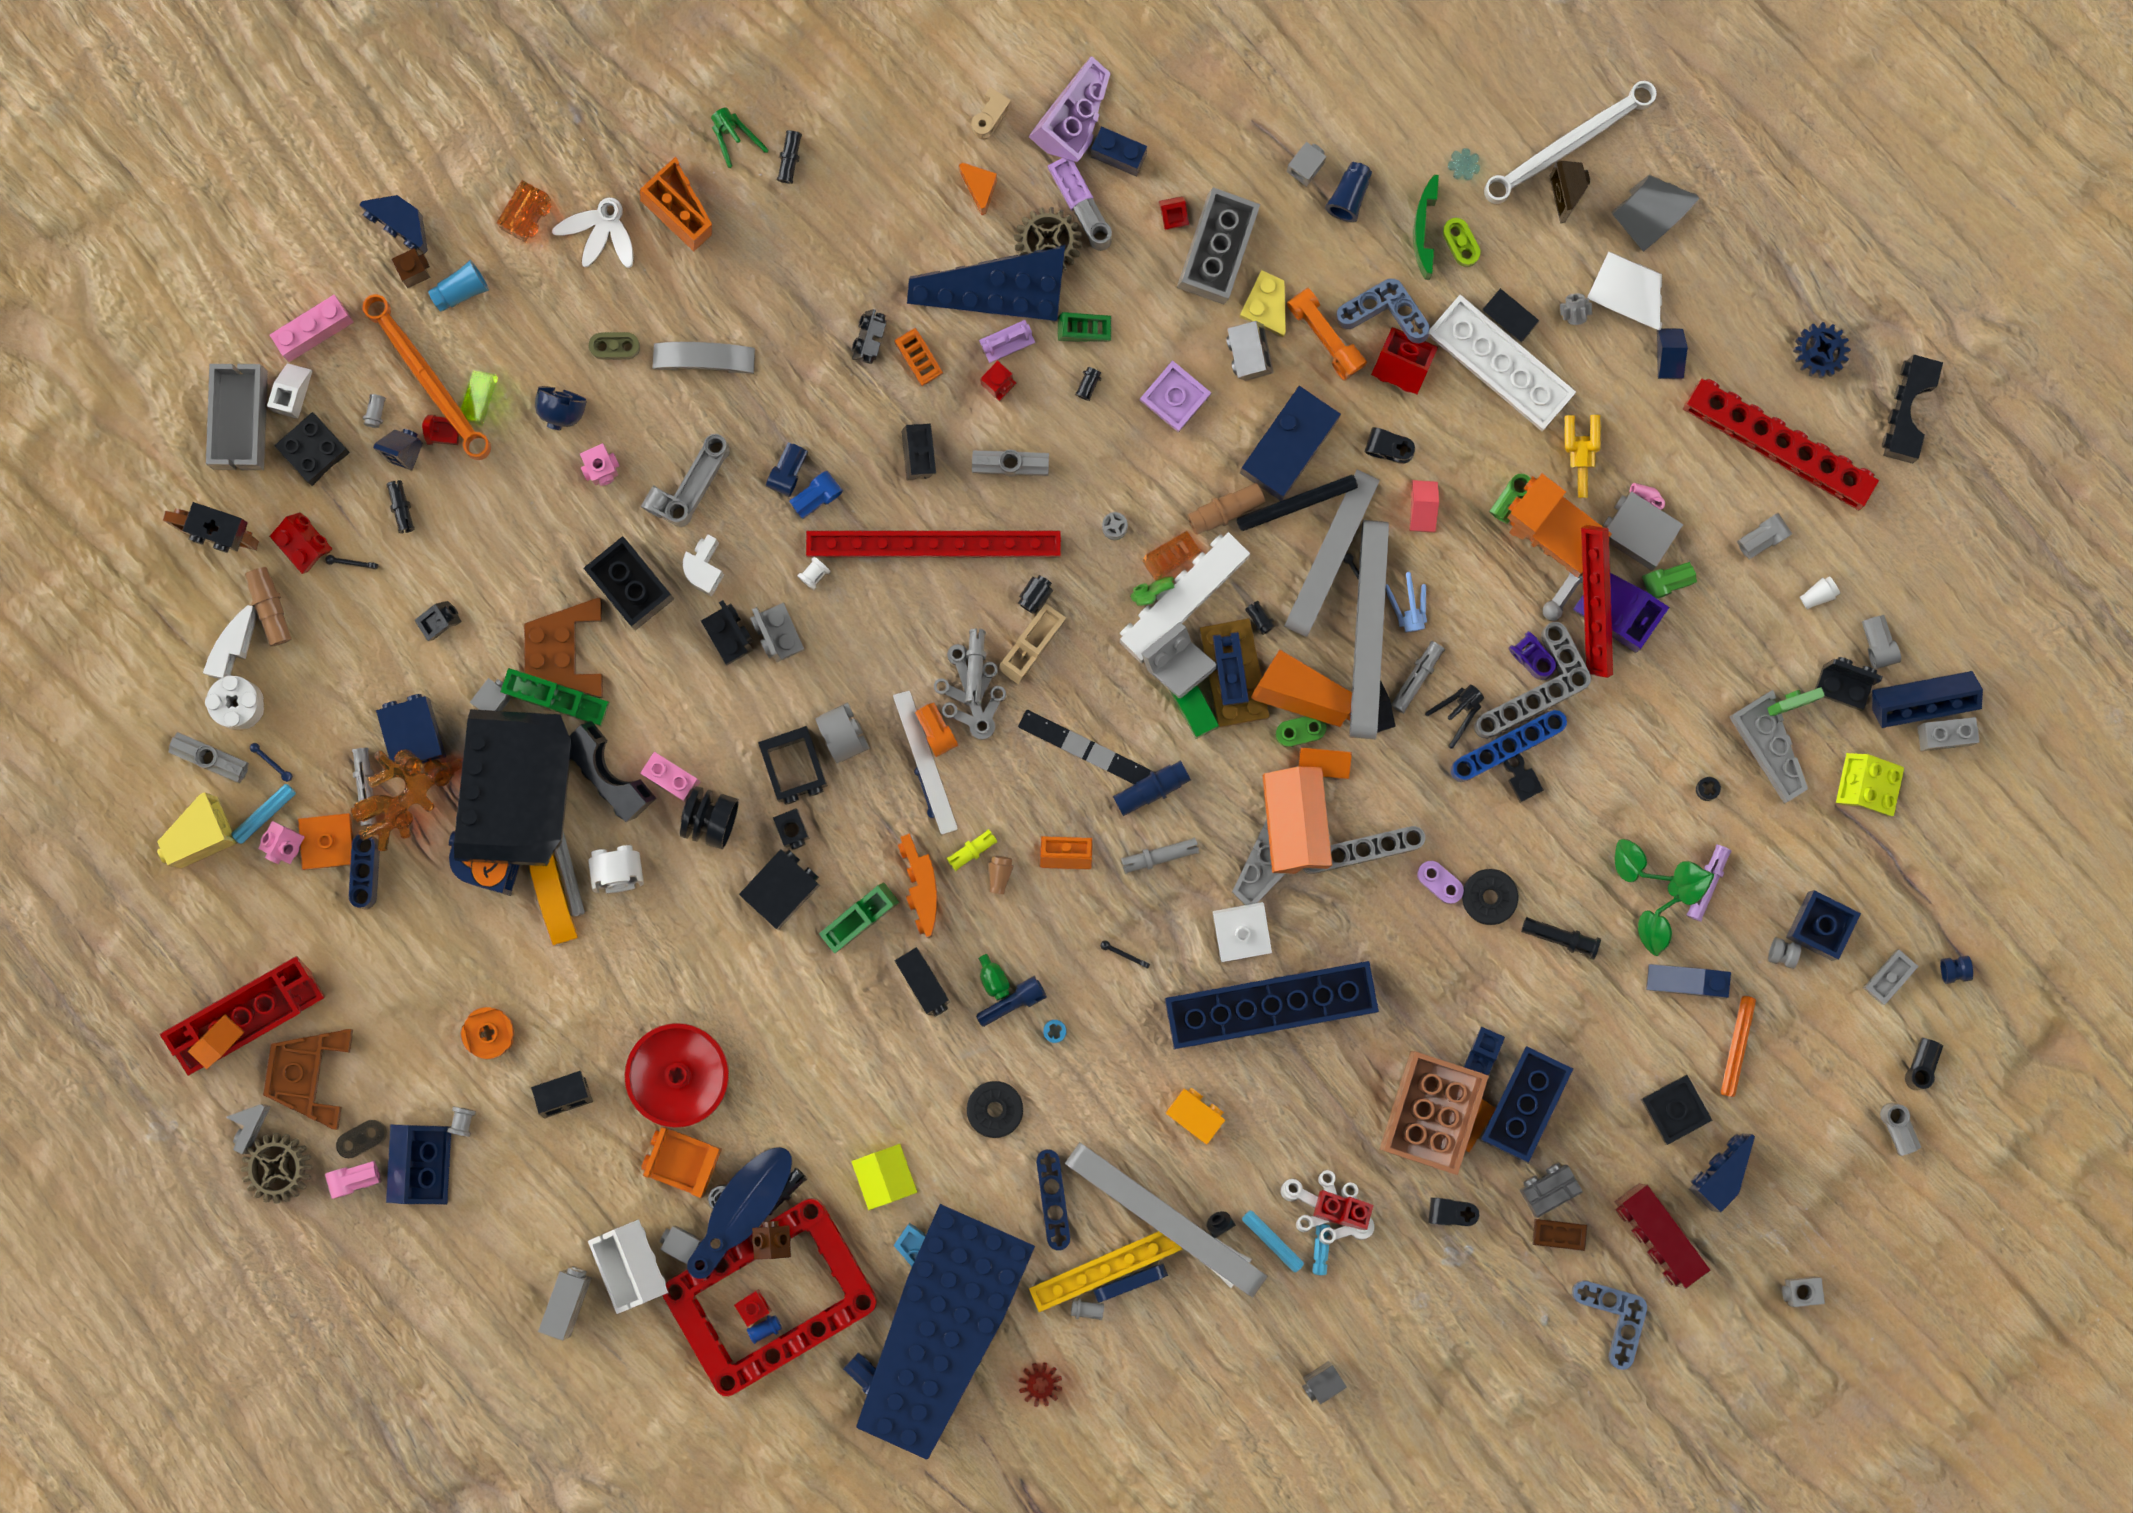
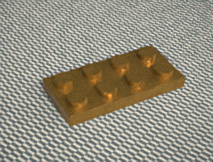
(1244, 712)

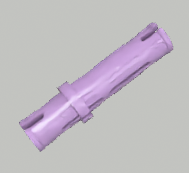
(1716, 867)

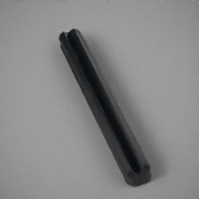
(1297, 502)

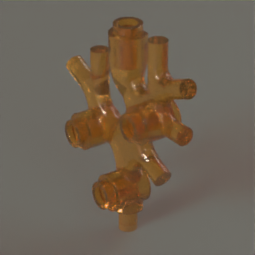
(407, 767)

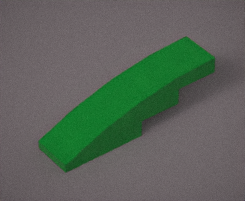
(554, 697)

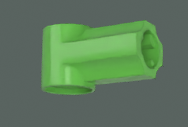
(1500, 508)
(1662, 582)

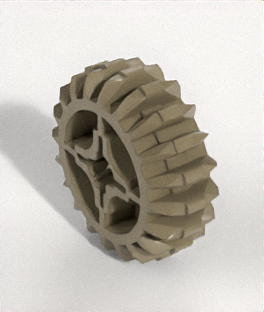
(1055, 233)
(269, 1176)

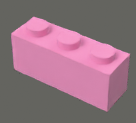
(311, 328)

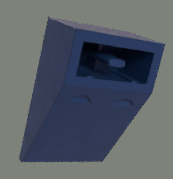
(1724, 1177)

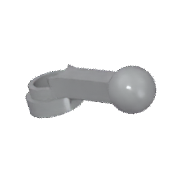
(1554, 609)

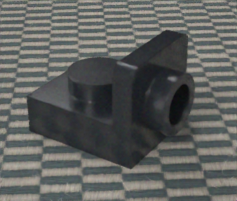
(437, 620)

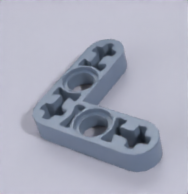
(1391, 302)
(1620, 1308)

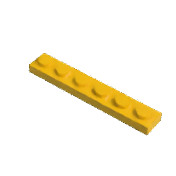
(1102, 1270)

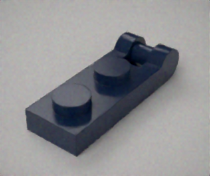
(1230, 670)

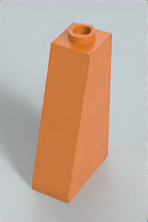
(1303, 691)

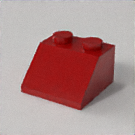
(1404, 361)

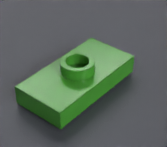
(1795, 700)

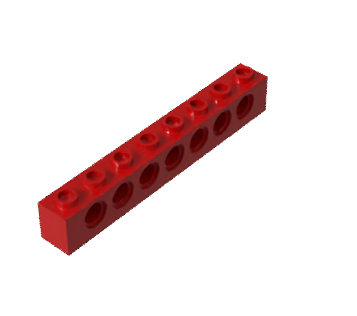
(1832, 483)

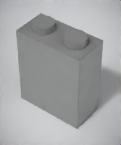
(1641, 530)
(565, 1303)

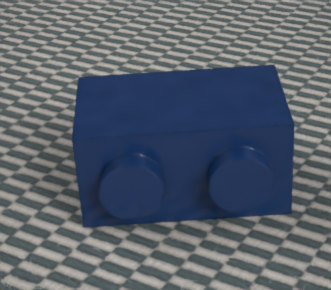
(1119, 151)

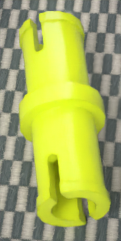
(972, 850)

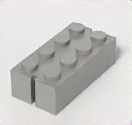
(236, 417)

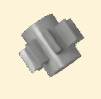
(1576, 309)

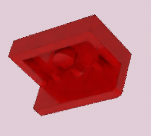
(300, 541)

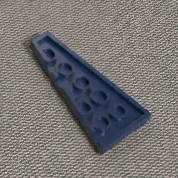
(1003, 286)

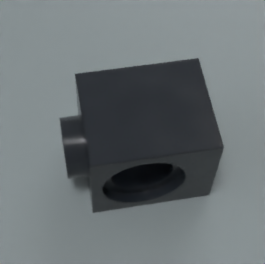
(787, 818)

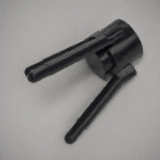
(1468, 699)

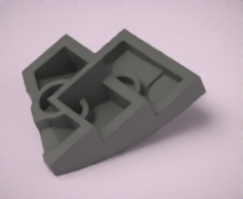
(1653, 210)

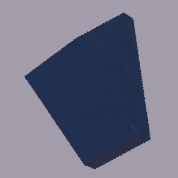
(1671, 353)

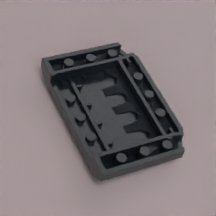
(512, 788)

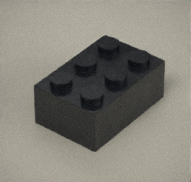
(628, 583)

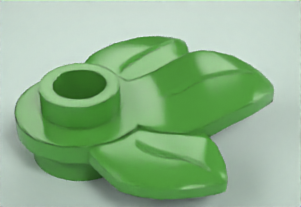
(1146, 594)

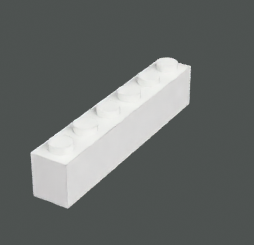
(1189, 593)

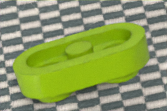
(1462, 242)

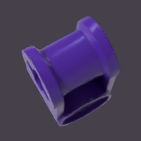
(1532, 656)

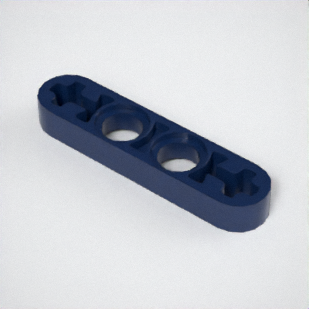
(1053, 1199)

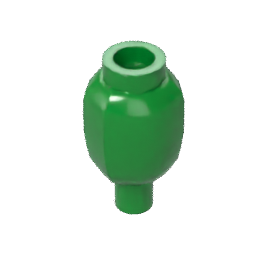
(993, 978)

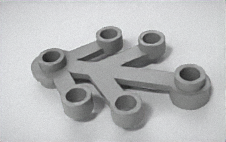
(978, 715)

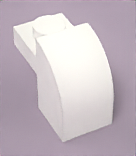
(698, 571)

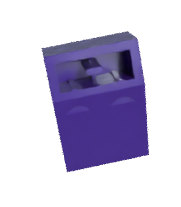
(1632, 612)

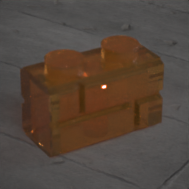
(524, 211)

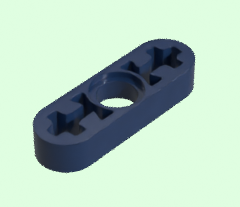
(1130, 1282)

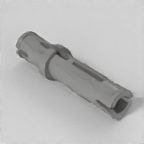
(975, 666)
(1422, 669)
(361, 758)
(1159, 855)

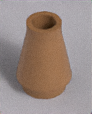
(999, 873)

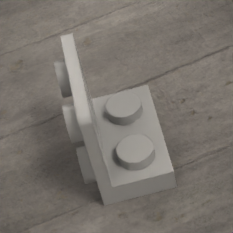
(779, 632)
(1177, 661)

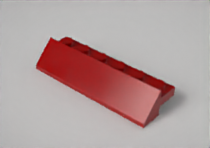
(253, 1007)

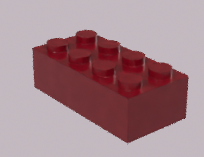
(1662, 1236)

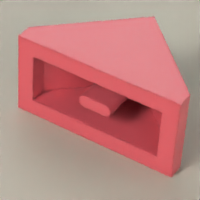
(1424, 506)

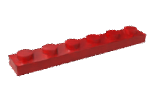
(1597, 600)

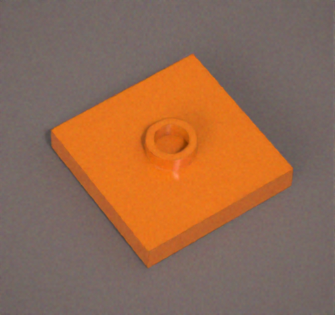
(326, 841)

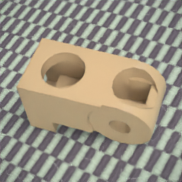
(988, 120)

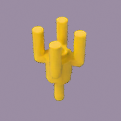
(1583, 449)

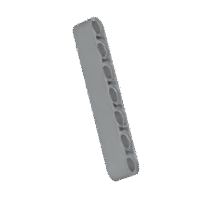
(1331, 554)

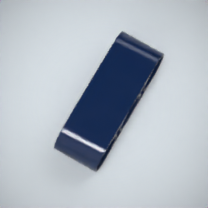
(369, 883)

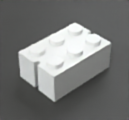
(628, 1266)

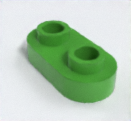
(1301, 731)

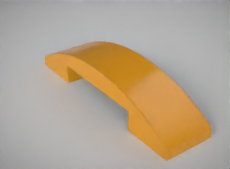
(553, 902)

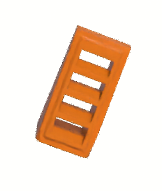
(906, 338)

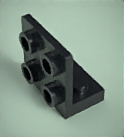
(726, 634)
(1847, 682)

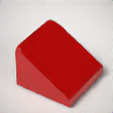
(1174, 212)

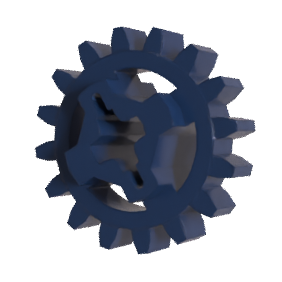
(1817, 341)

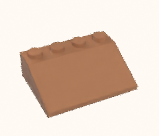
(1434, 1112)

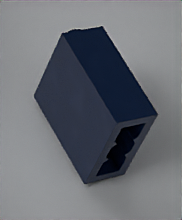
(412, 728)

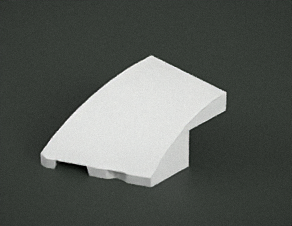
(1629, 290)

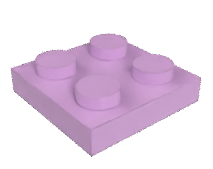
(1175, 396)

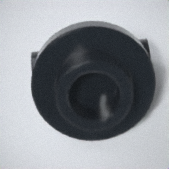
(1219, 1223)

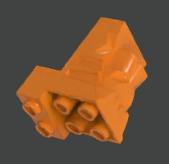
(1550, 522)

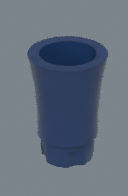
(1350, 193)

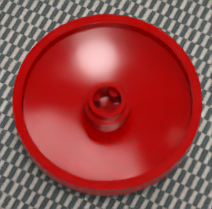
(676, 1075)

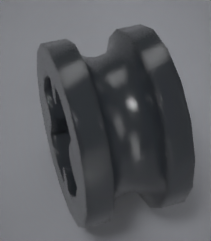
(1700, 789)

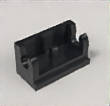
(1511, 315)
(918, 451)
(561, 1094)

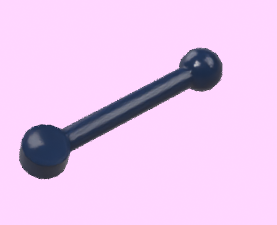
(286, 776)
(929, 812)

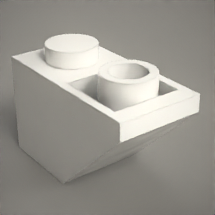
(289, 390)

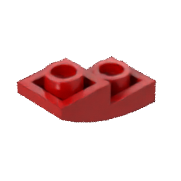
(1343, 1210)

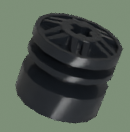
(712, 818)

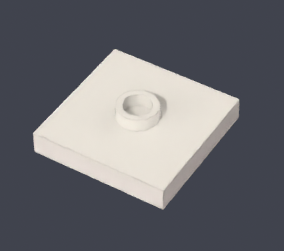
(1242, 932)

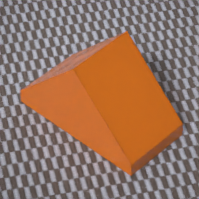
(980, 185)
(216, 1041)

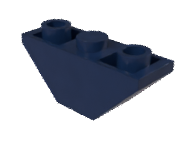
(398, 218)

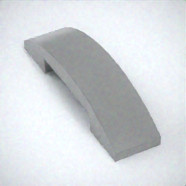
(703, 356)

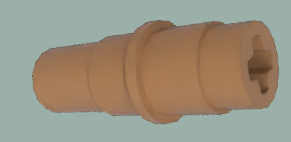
(1225, 509)
(268, 606)

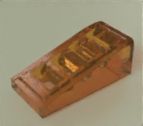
(1154, 568)

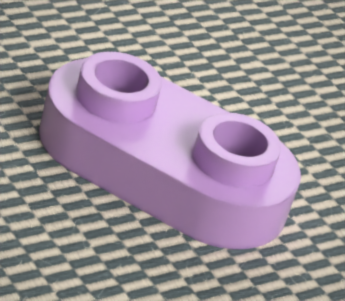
(1440, 882)

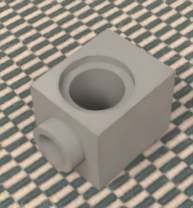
(1306, 163)
(490, 697)
(679, 1243)
(1815, 1291)

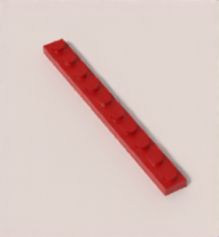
(933, 543)

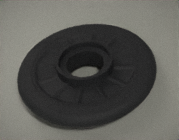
(1490, 913)
(994, 1126)

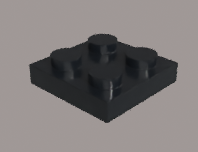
(1676, 1109)

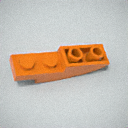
(924, 895)

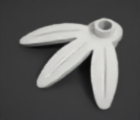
(603, 224)

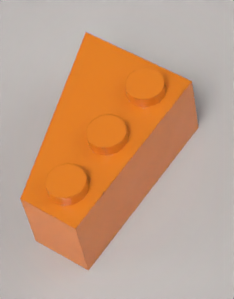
(676, 205)

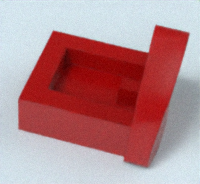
(439, 431)

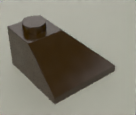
(1568, 186)

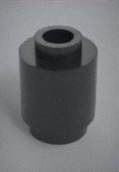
(1035, 594)

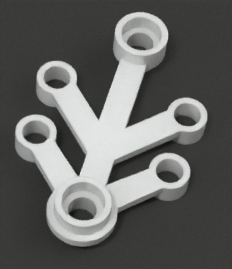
(1311, 1199)

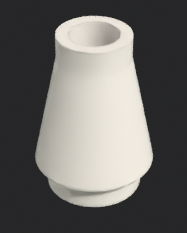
(1820, 593)

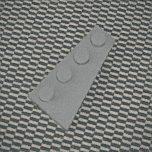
(1771, 746)

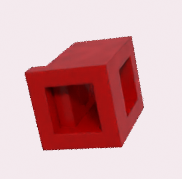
(998, 380)

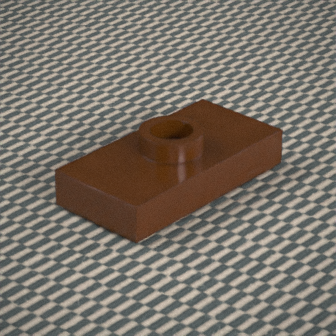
(1559, 1234)

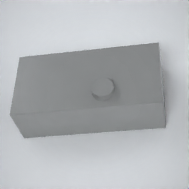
(1218, 246)

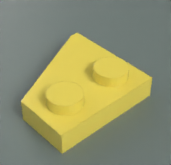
(1267, 303)

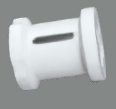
(813, 573)

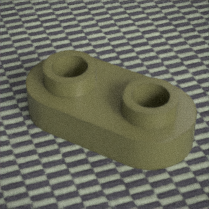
(615, 343)

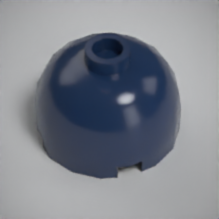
(558, 407)

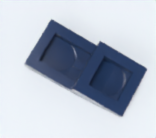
(1484, 1051)

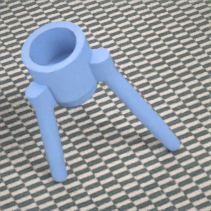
(1413, 619)

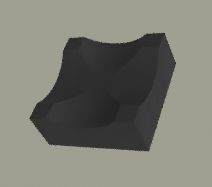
(311, 448)

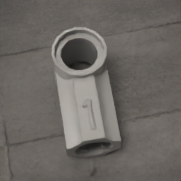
(1092, 223)
(1769, 533)
(1881, 649)
(1901, 1130)

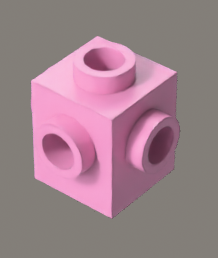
(593, 459)
(280, 843)

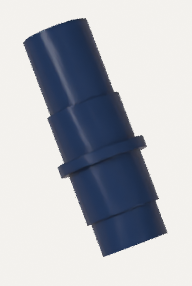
(1152, 788)

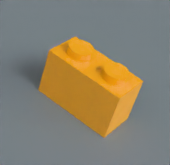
(1195, 1115)

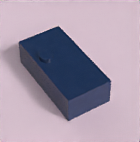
(1290, 443)
(1527, 1104)

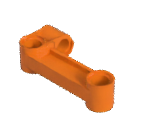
(1346, 358)

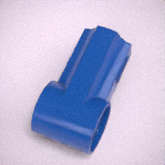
(821, 491)

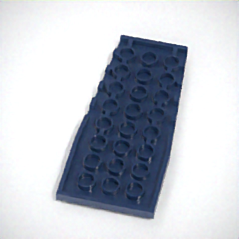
(942, 1328)

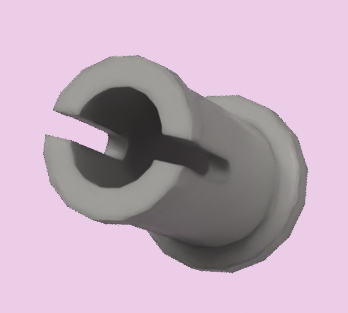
(374, 411)
(1087, 1309)

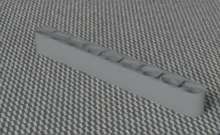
(1369, 630)
(1166, 1220)

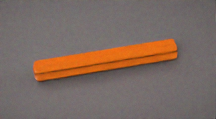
(1738, 1046)

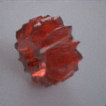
(1033, 1379)

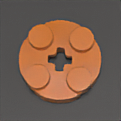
(479, 1045)

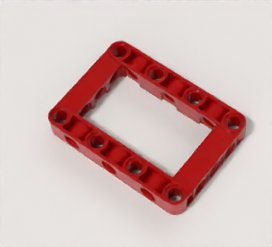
(791, 1344)

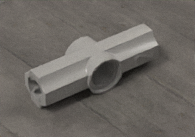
(1028, 463)
(194, 752)

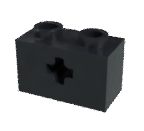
(202, 518)

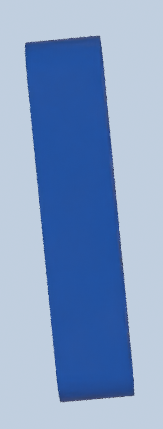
(1519, 739)

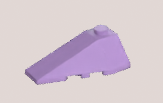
(1071, 119)

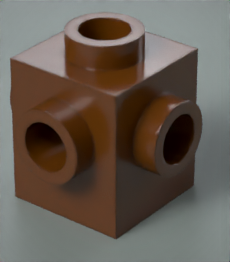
(771, 1241)

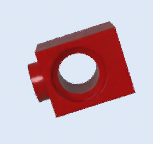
(753, 1308)

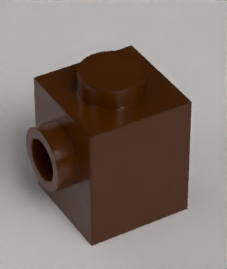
(411, 267)

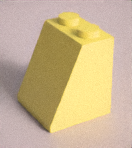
(196, 833)

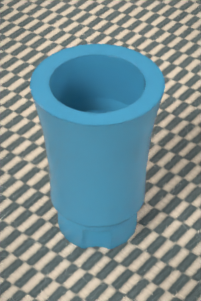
(458, 287)

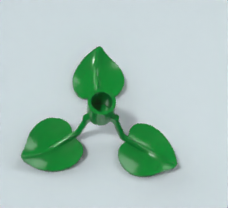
(1686, 885)

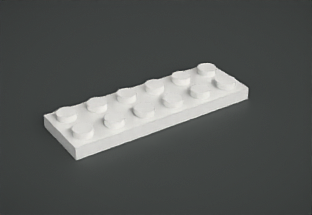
(1501, 363)

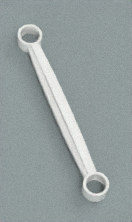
(1570, 142)

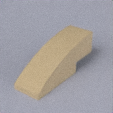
(1031, 644)

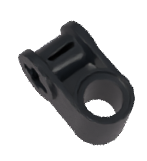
(1386, 445)
(1448, 1212)

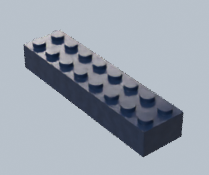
(1271, 1005)

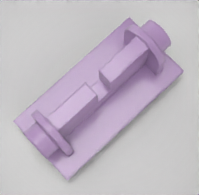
(1007, 341)

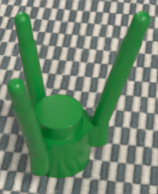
(725, 123)

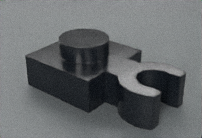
(1524, 783)

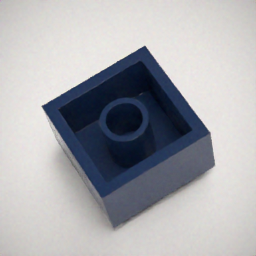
(1823, 925)

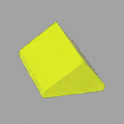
(884, 1176)

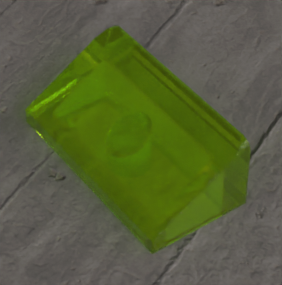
(478, 396)

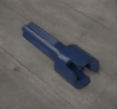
(1027, 994)

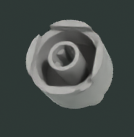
(842, 733)

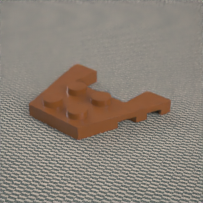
(552, 647)
(295, 1073)

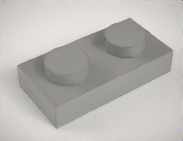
(1890, 977)

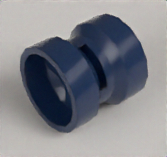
(1956, 969)

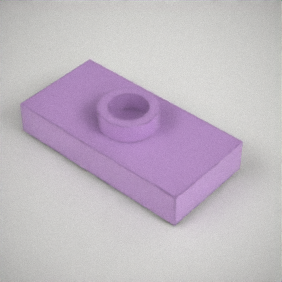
(1069, 182)

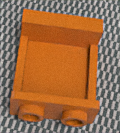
(681, 1161)

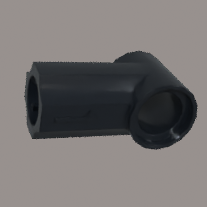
(1924, 1061)

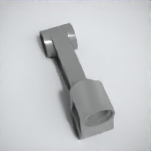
(692, 487)

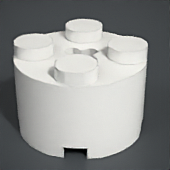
(248, 697)
(615, 870)

